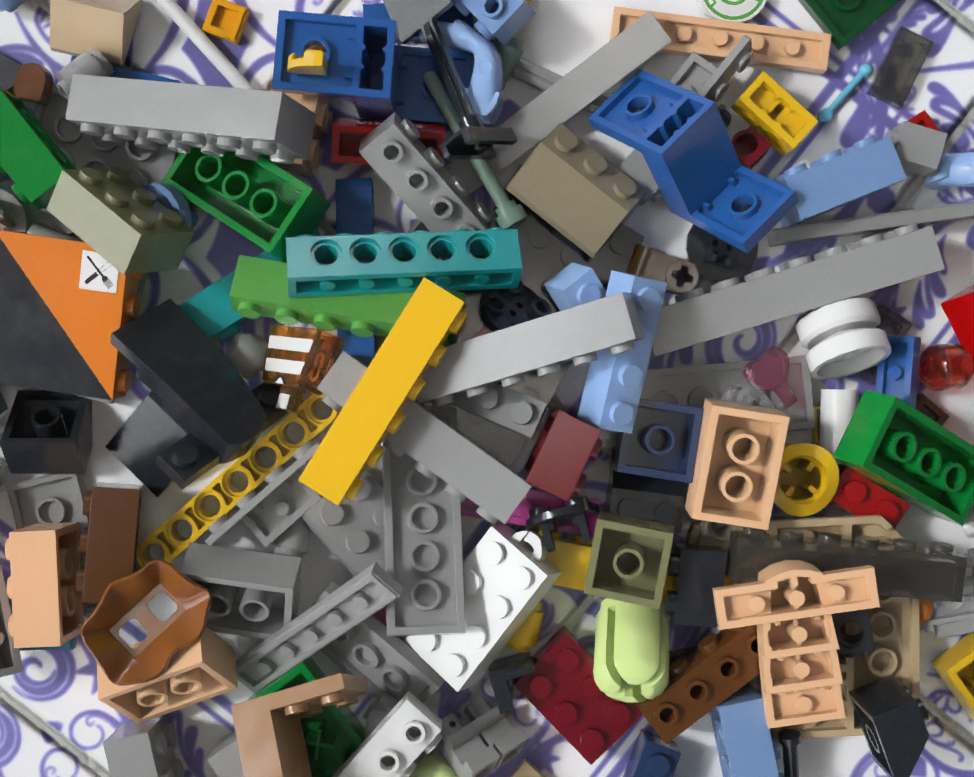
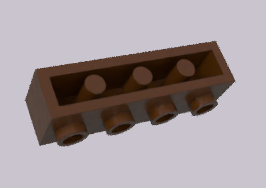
(703, 680)

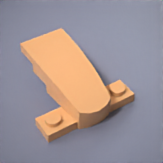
(797, 634)

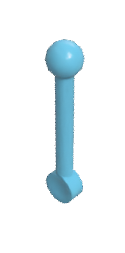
(826, 114)

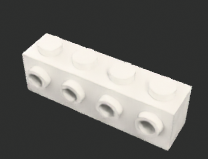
(395, 742)

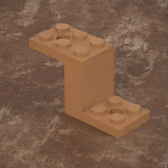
(271, 727)

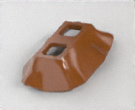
(129, 600)

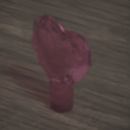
(771, 374)

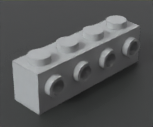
(420, 179)

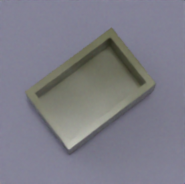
(120, 220)

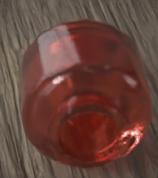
(945, 367)

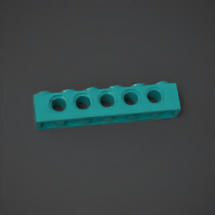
(387, 275)

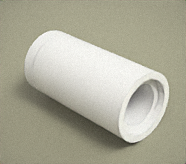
(835, 414)

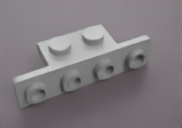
(706, 79)
(276, 505)

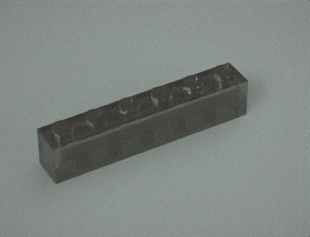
(899, 567)

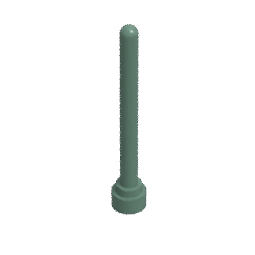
(508, 211)

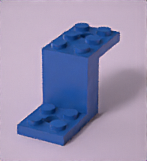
(362, 65)
(693, 159)

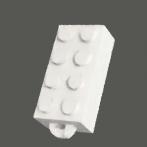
(501, 588)

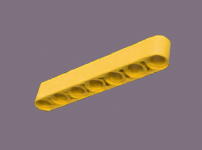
(223, 488)

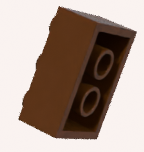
(110, 538)

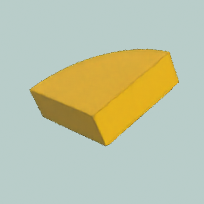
(311, 63)

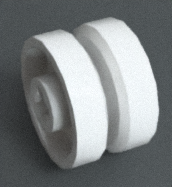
(843, 338)

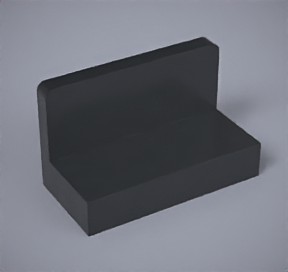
(505, 669)

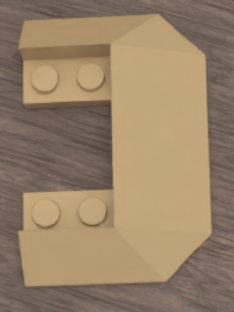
(893, 627)

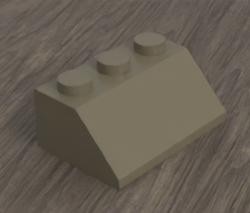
(576, 190)

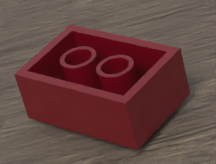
(561, 455)
(570, 698)

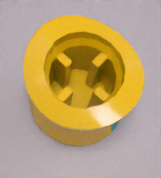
(805, 479)

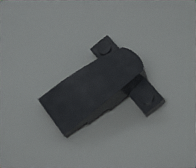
(197, 391)

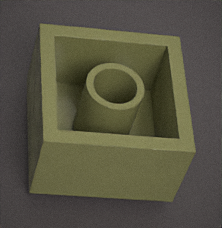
(629, 559)

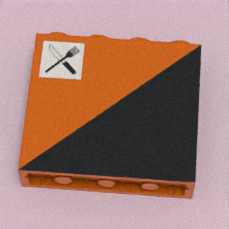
(60, 316)

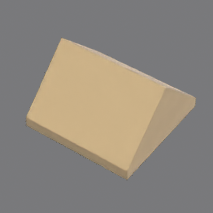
(94, 25)

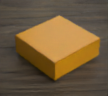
(226, 21)

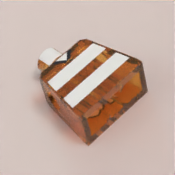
(298, 362)

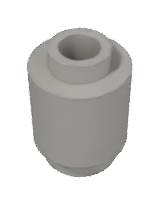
(87, 64)

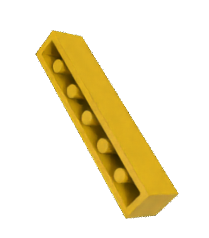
(383, 392)

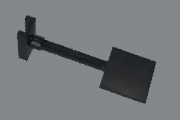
(472, 139)

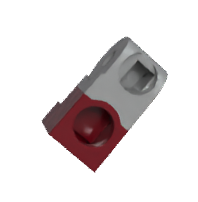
(747, 142)

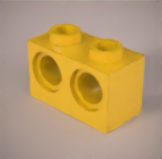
(774, 114)

